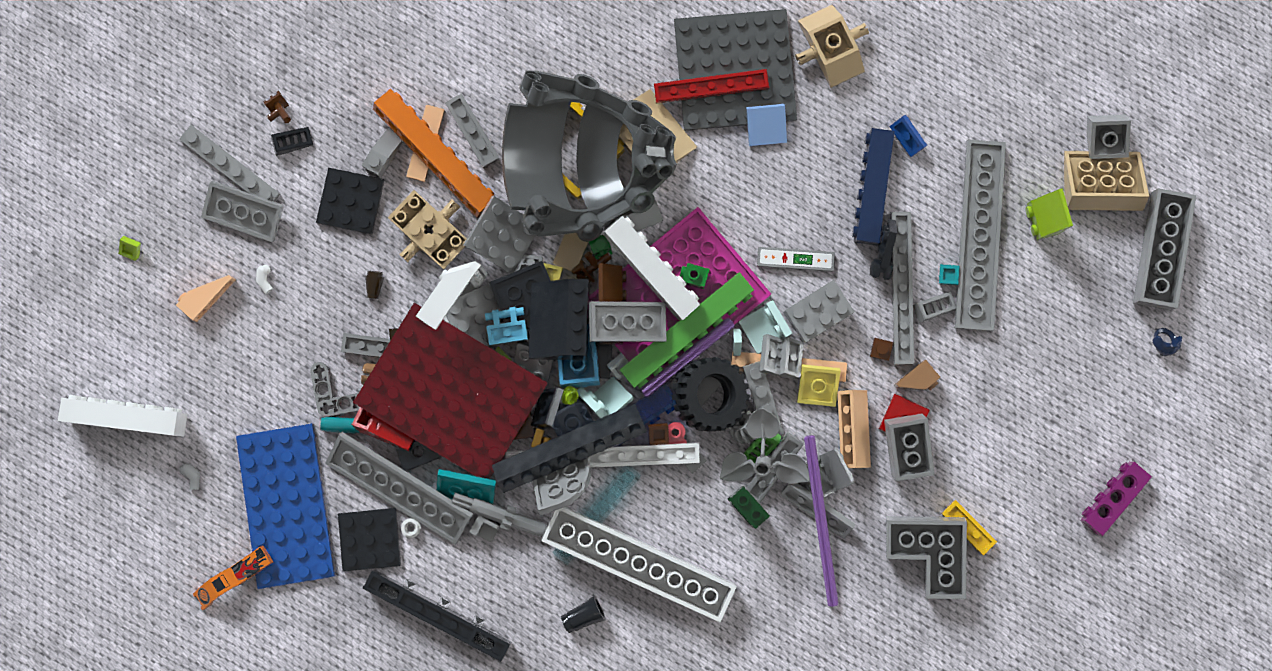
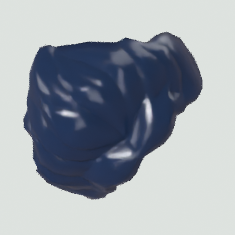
(1164, 348)

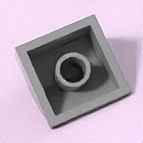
(1108, 136)

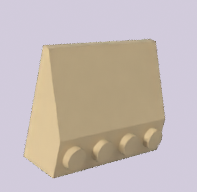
(683, 143)
(1104, 182)

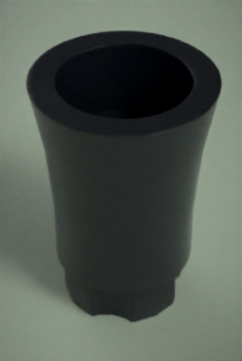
(583, 615)

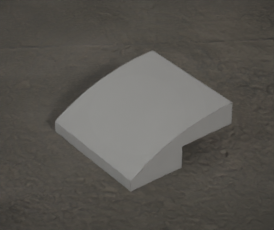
(781, 356)

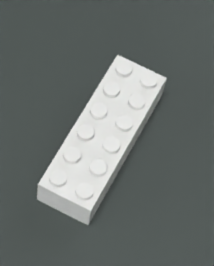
(650, 267)
(117, 415)

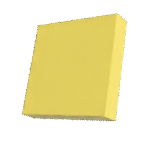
(818, 385)

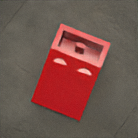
(378, 429)

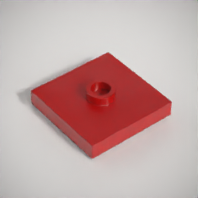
(902, 407)

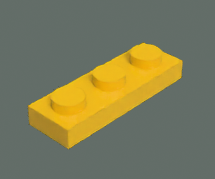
(976, 534)

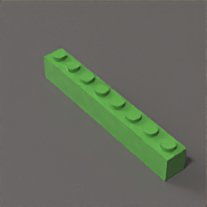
(685, 331)

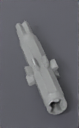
(506, 517)

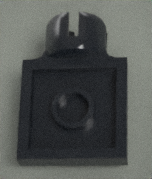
(884, 250)

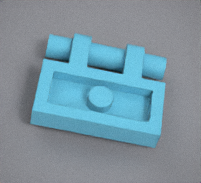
(506, 332)

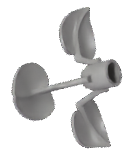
(737, 468)

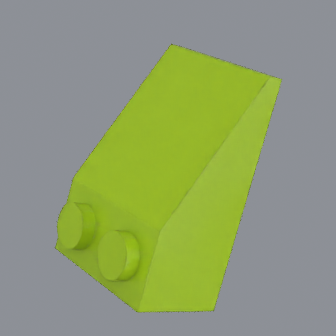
(1049, 214)

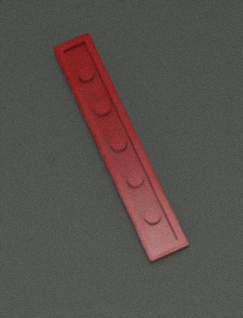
(711, 86)

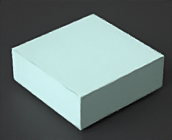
(737, 342)

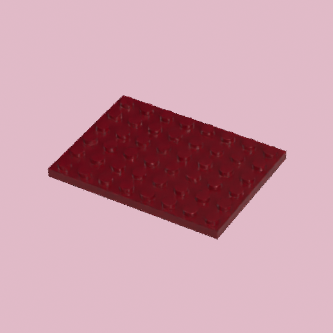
(450, 393)

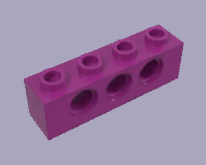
(1138, 479)

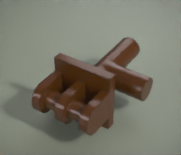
(277, 106)
(588, 270)

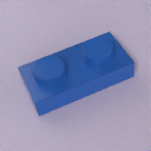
(908, 136)

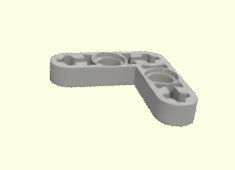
(329, 397)

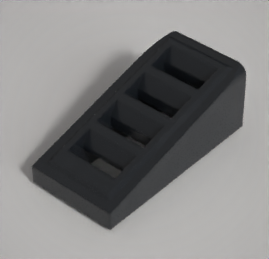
(293, 147)

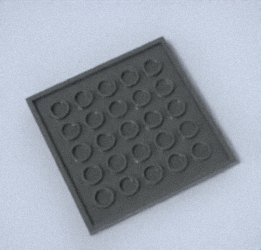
(735, 45)

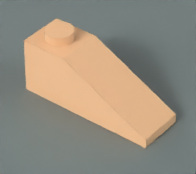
(200, 300)

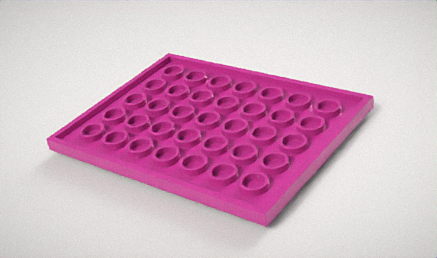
(701, 244)

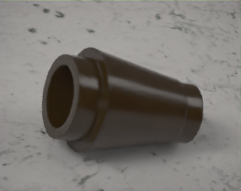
(373, 283)

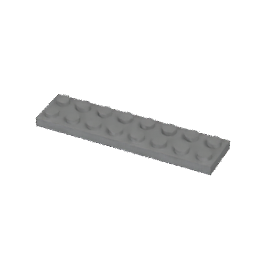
(398, 488)

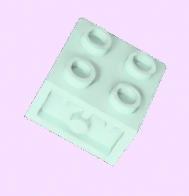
(762, 322)
(607, 399)

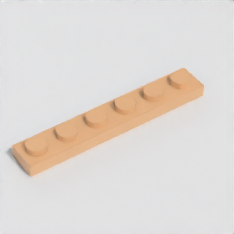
(749, 358)

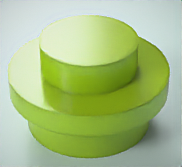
(569, 395)

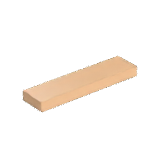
(417, 169)

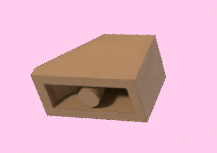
(919, 378)

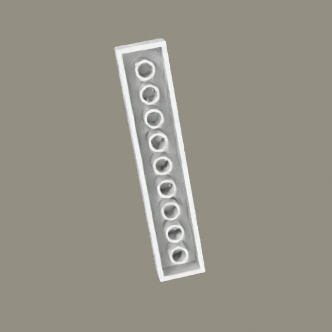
(639, 563)

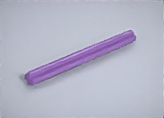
(687, 357)

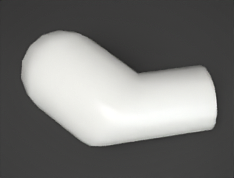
(261, 278)

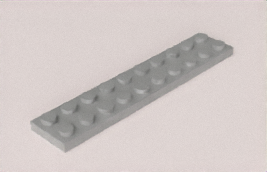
(980, 235)

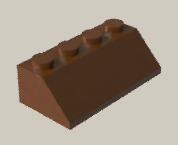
(611, 287)

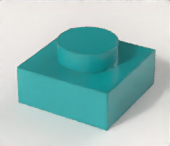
(949, 274)

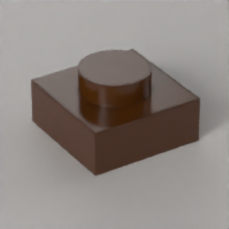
(881, 349)
(658, 434)

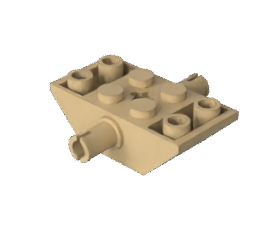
(838, 61)
(414, 218)

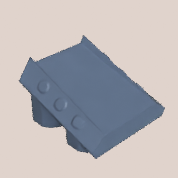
(571, 417)

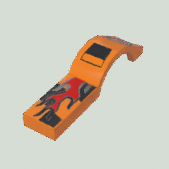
(233, 576)

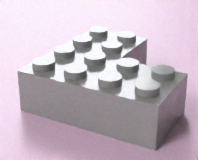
(939, 543)

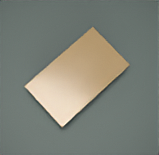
(570, 251)

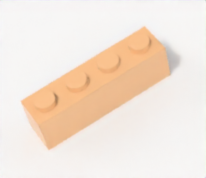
(854, 428)

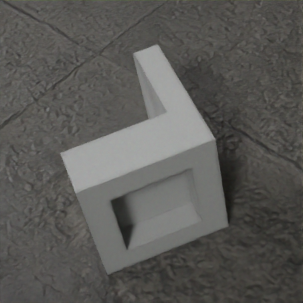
(485, 528)

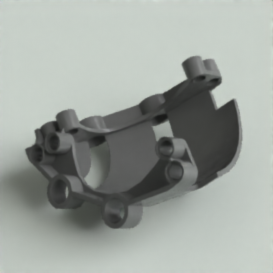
(535, 155)

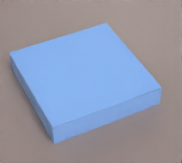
(766, 124)

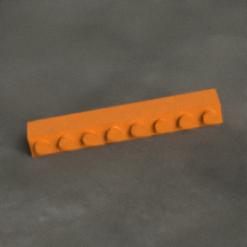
(433, 152)

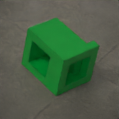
(600, 246)
(700, 280)

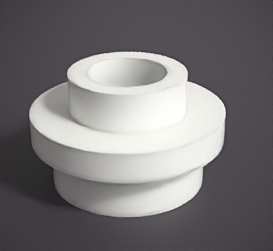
(404, 528)

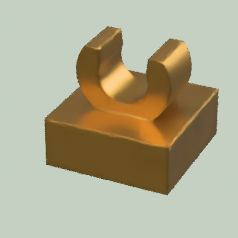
(539, 438)

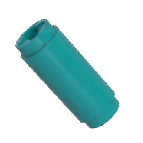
(337, 425)

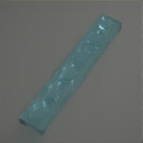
(607, 502)

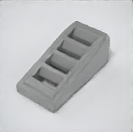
(921, 313)

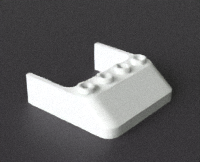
(453, 284)

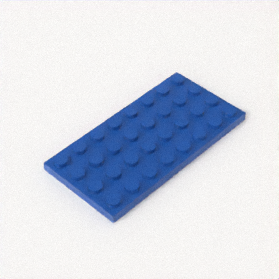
(286, 504)

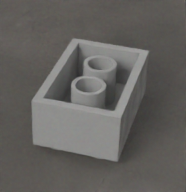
(818, 311)
(909, 447)

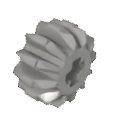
(739, 431)

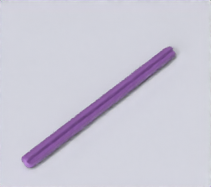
(821, 521)

